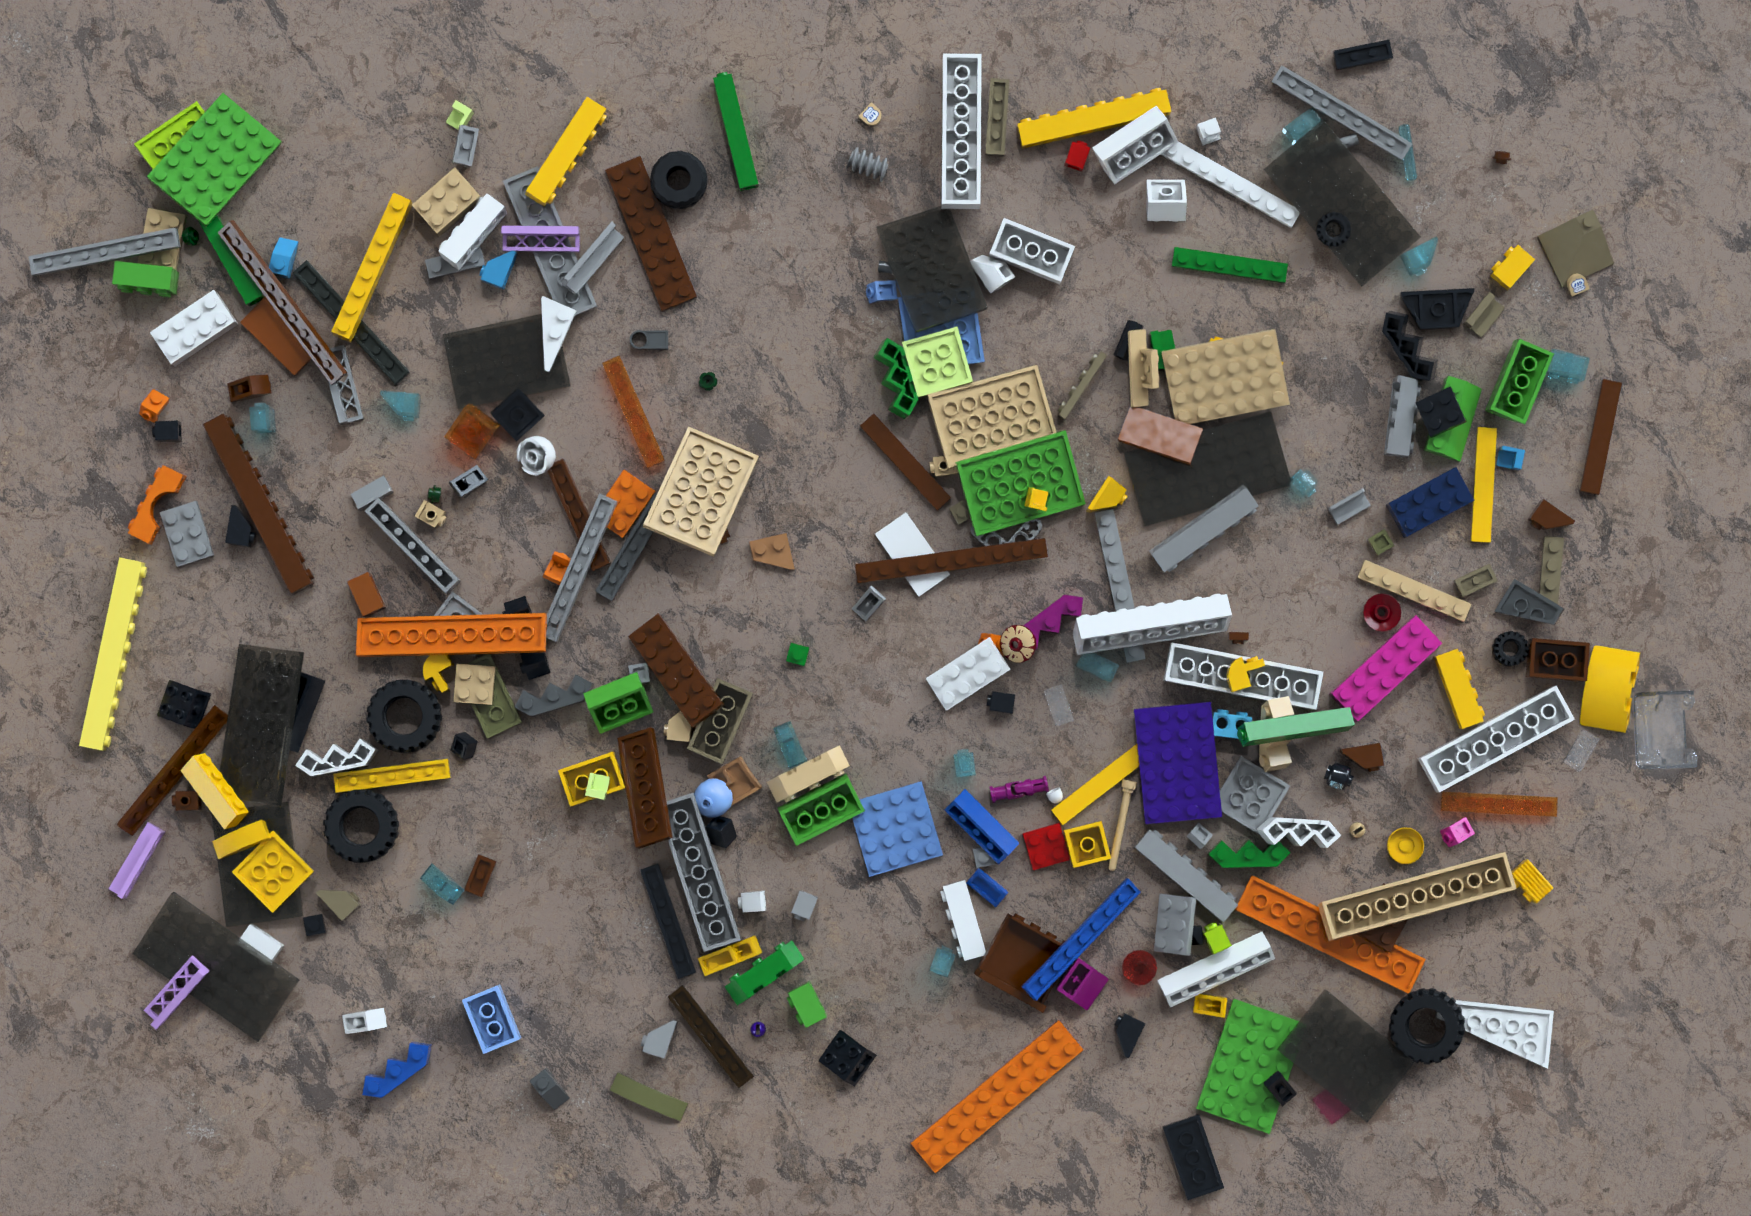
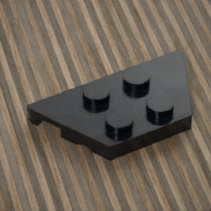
(1437, 307)

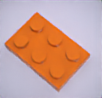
(632, 499)

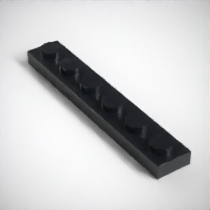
(668, 921)

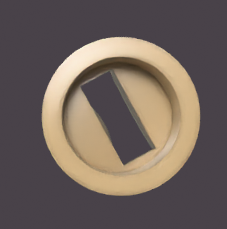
(1355, 826)

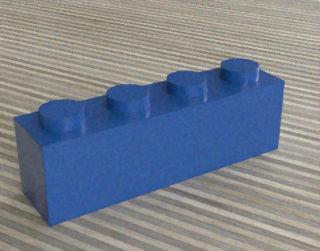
(981, 826)

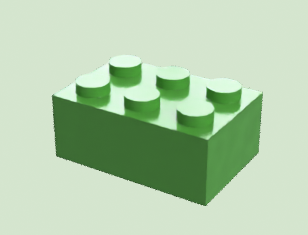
(145, 278)
(618, 702)

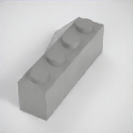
(1401, 417)

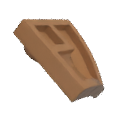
(737, 779)

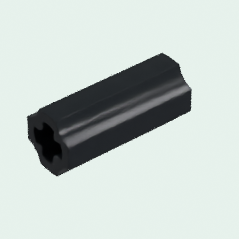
(1122, 350)

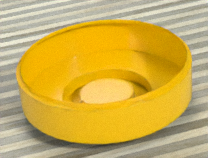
(1405, 845)

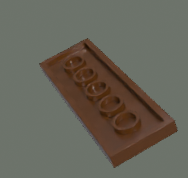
(676, 670)
(644, 788)

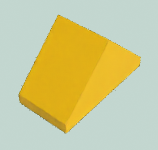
(1210, 1005)

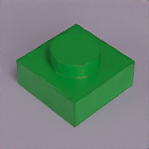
(797, 654)

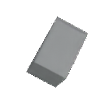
(868, 603)

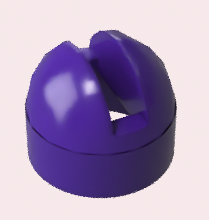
(762, 1029)

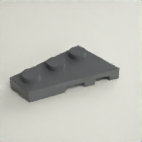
(1528, 604)

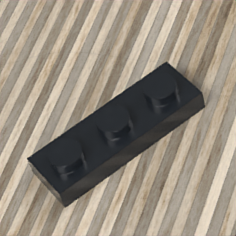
(1363, 54)

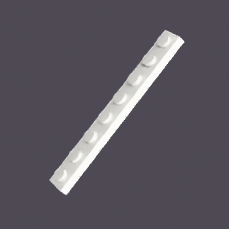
(1232, 183)

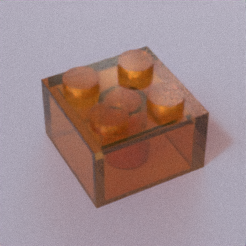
(472, 430)

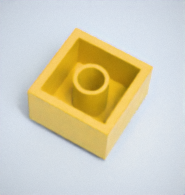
(1087, 844)

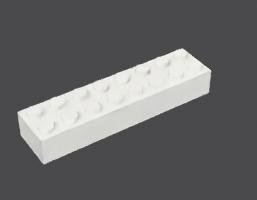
(961, 131)
(1151, 624)
(1275, 680)
(1496, 739)

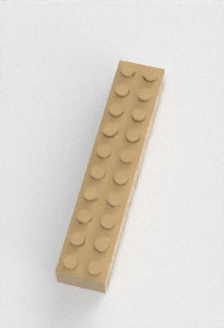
(1417, 896)

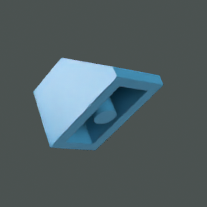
(283, 257)
(498, 270)

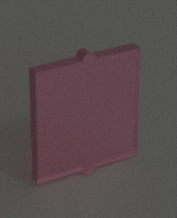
(1330, 1106)

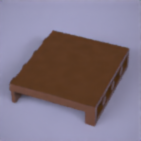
(1015, 956)

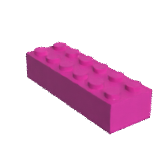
(1386, 668)

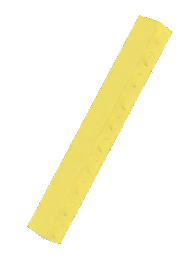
(112, 654)

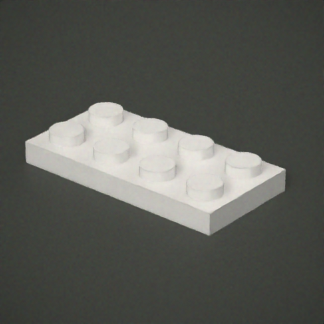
(968, 673)

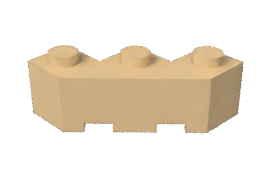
(1275, 754)
(808, 774)

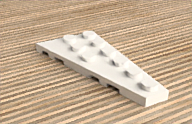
(1510, 1027)

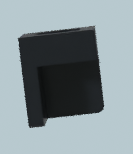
(721, 831)

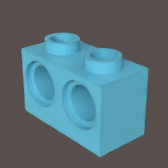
(1230, 730)

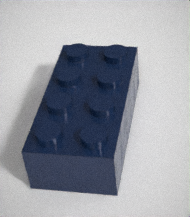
(1430, 502)

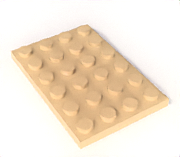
(1226, 377)
(991, 414)
(700, 491)

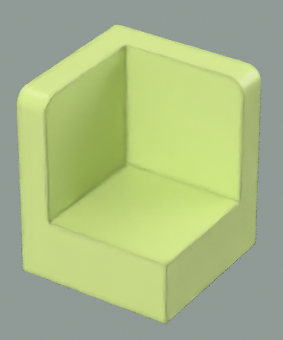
(460, 115)
(597, 786)

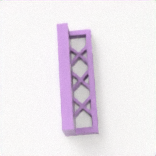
(546, 231)
(136, 860)
(178, 997)

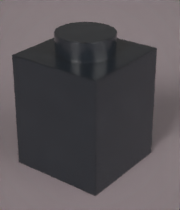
(167, 431)
(1001, 702)

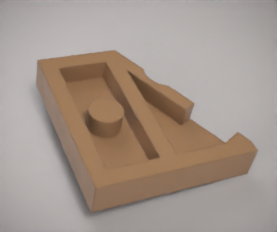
(773, 551)

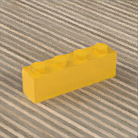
(1458, 688)
(214, 791)

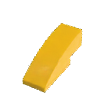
(241, 839)
(730, 955)

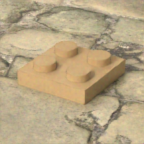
(474, 684)

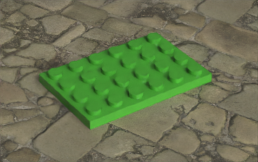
(214, 159)
(999, 482)
(1242, 1064)

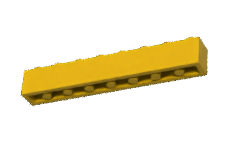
(1090, 119)
(372, 267)

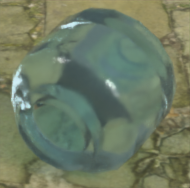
(1303, 483)

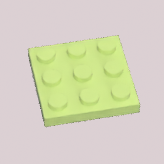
(937, 362)

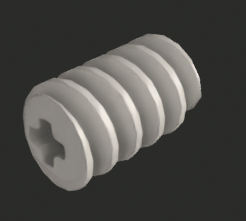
(868, 163)

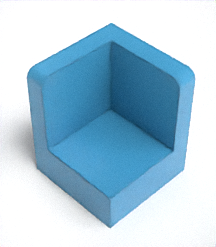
(1510, 458)

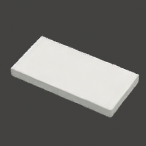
(904, 539)

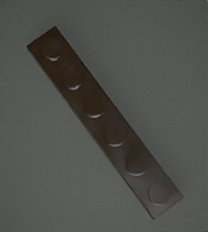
(710, 1036)

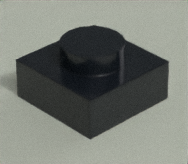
(314, 924)

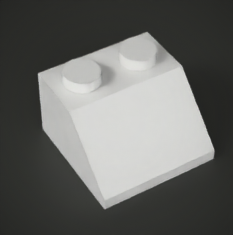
(1166, 200)

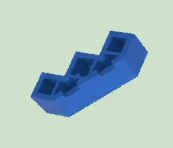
(397, 1071)

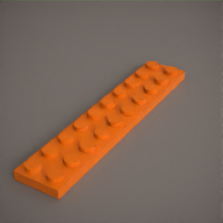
(451, 635)
(1304, 922)
(996, 1096)

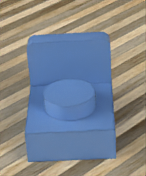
(881, 291)

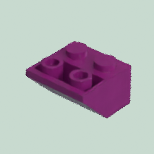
(1082, 983)

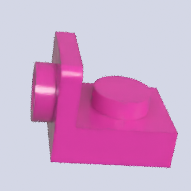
(1457, 832)

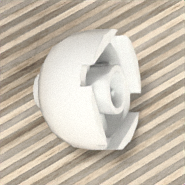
(536, 455)

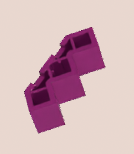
(1050, 618)

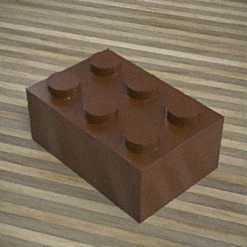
(1557, 659)

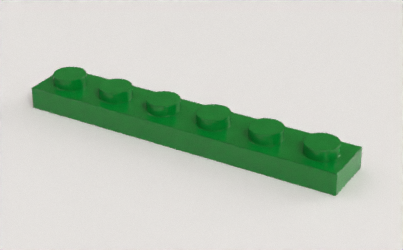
(1229, 265)

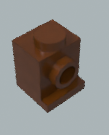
(194, 800)

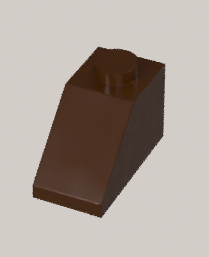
(249, 387)
(1548, 516)
(1365, 756)

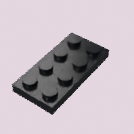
(1193, 1157)

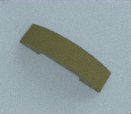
(648, 1097)

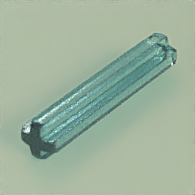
(1409, 161)

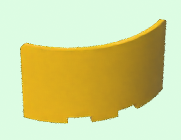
(1609, 688)

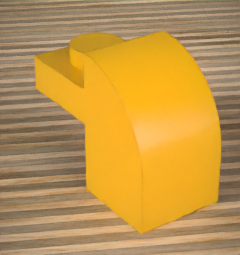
(434, 667)
(1237, 672)

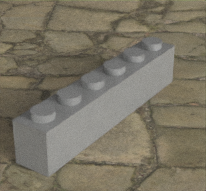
(1204, 528)
(412, 546)
(1185, 875)

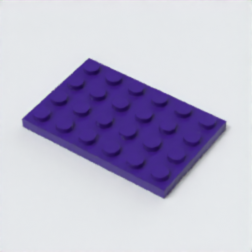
(1178, 762)

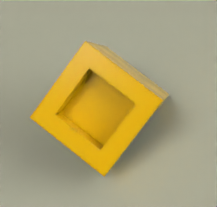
(1036, 499)

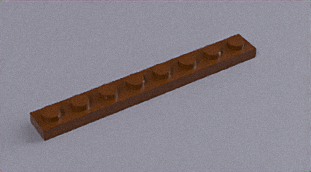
(171, 771)

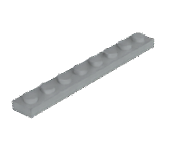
(1342, 113)
(104, 251)
(579, 565)
(1117, 572)

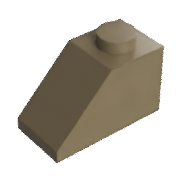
(340, 902)

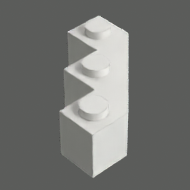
(337, 759)
(1298, 831)

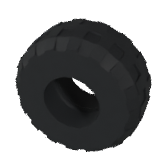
(678, 198)

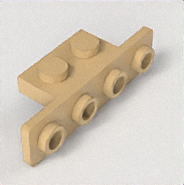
(1142, 368)

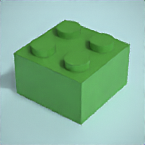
(807, 1004)

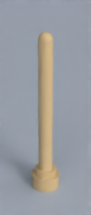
(1128, 788)

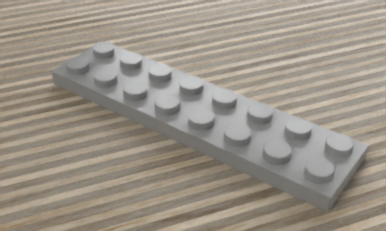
(552, 265)

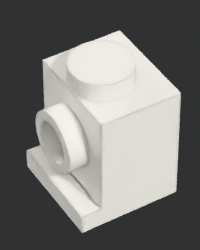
(1208, 131)

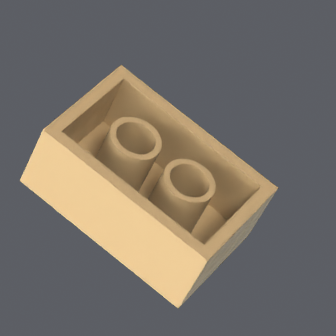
(446, 202)

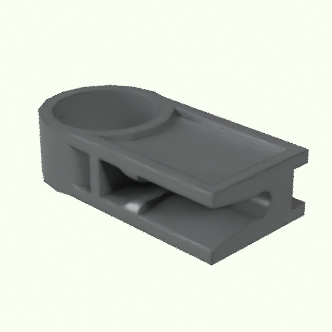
(655, 340)

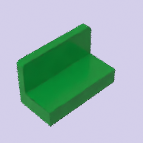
(1161, 341)

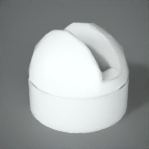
(1055, 795)

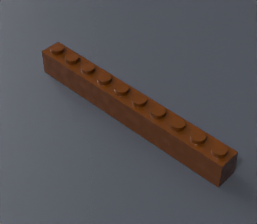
(256, 499)

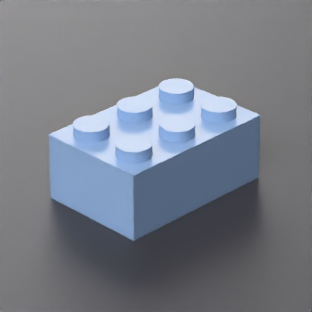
(491, 1019)

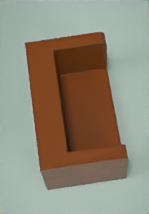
(366, 594)

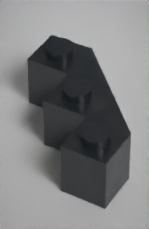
(1408, 346)
(532, 663)

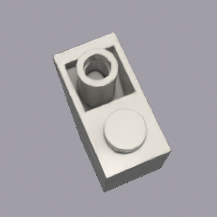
(992, 272)

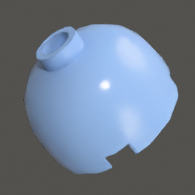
(713, 798)

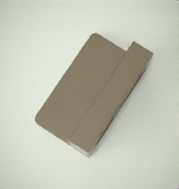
(1484, 315)

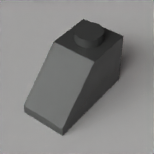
(549, 1088)

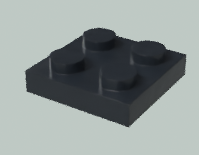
(1441, 412)
(517, 414)

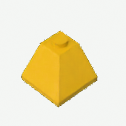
(1108, 496)

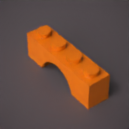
(144, 525)

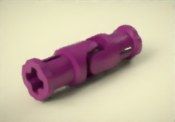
(1021, 788)

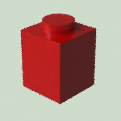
(1077, 155)

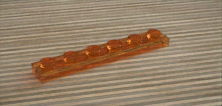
(633, 411)
(1499, 804)

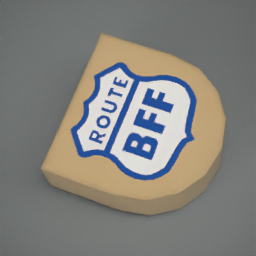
(871, 115)
(1577, 284)

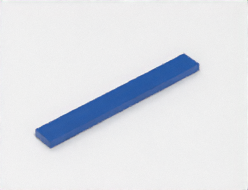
(1081, 939)

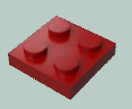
(1046, 846)

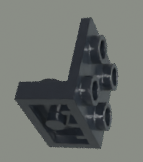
(183, 704)
(847, 1058)

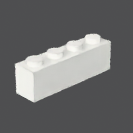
(472, 231)
(964, 920)

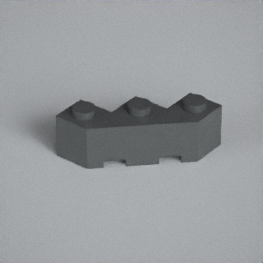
(554, 697)

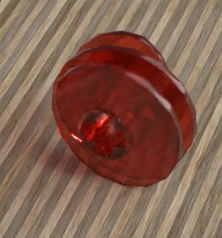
(1147, 973)

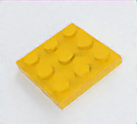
(273, 872)

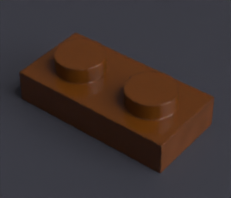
(480, 875)

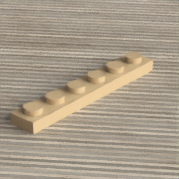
(1414, 590)

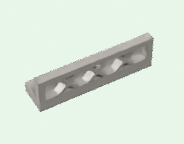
(592, 259)
(337, 396)

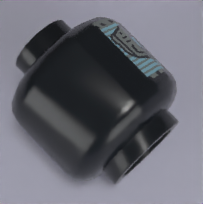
(1338, 776)

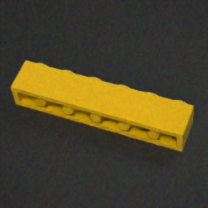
(566, 151)

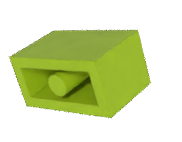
(1216, 937)

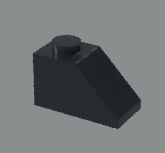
(239, 529)
(1128, 1032)

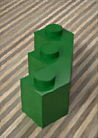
(897, 377)
(1248, 855)
(764, 972)

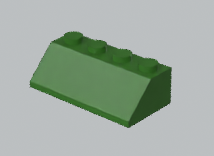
(1519, 381)
(1452, 442)
(821, 809)

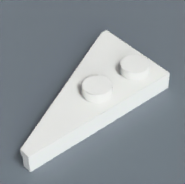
(556, 323)

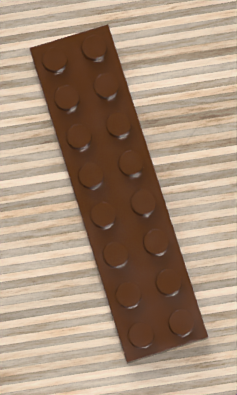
(651, 233)

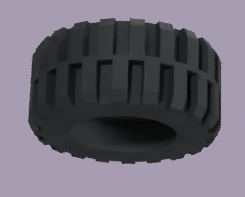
(378, 716)
(387, 826)
(1408, 1044)

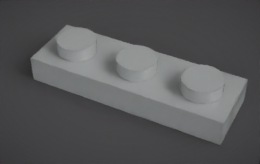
(439, 267)

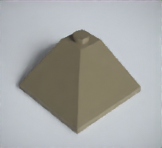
(1576, 247)

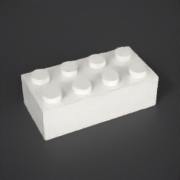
(1135, 144)
(1032, 251)
(194, 328)

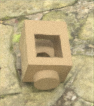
(938, 471)
(437, 520)

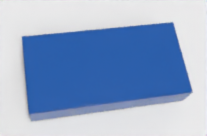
(987, 887)

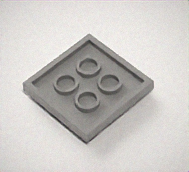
(1251, 794)

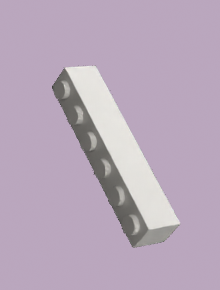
(1216, 969)

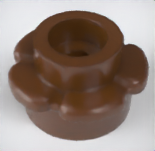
(1501, 157)

